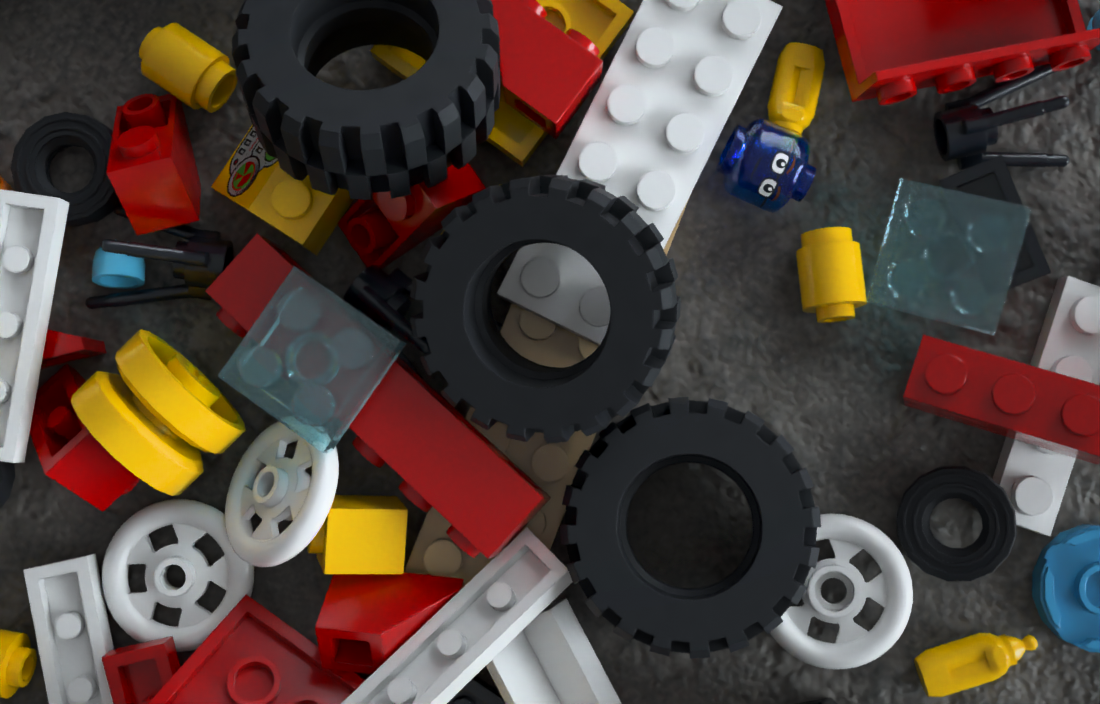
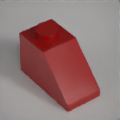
(68, 448)

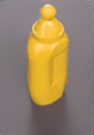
(796, 86)
(969, 662)

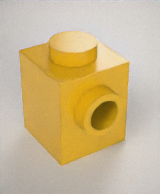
(362, 536)

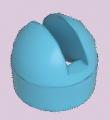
(117, 270)

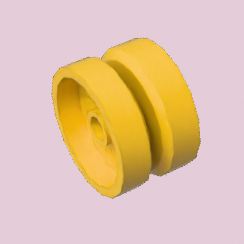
(157, 413)

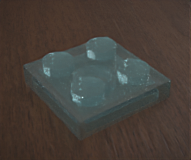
(948, 255)
(311, 360)

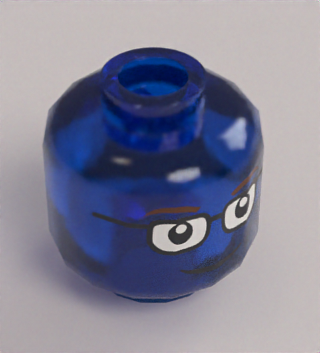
(766, 165)

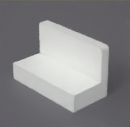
(551, 663)

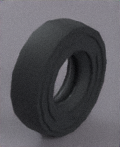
(40, 145)
(956, 563)

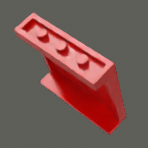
(947, 44)

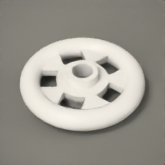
(277, 492)
(133, 546)
(889, 588)

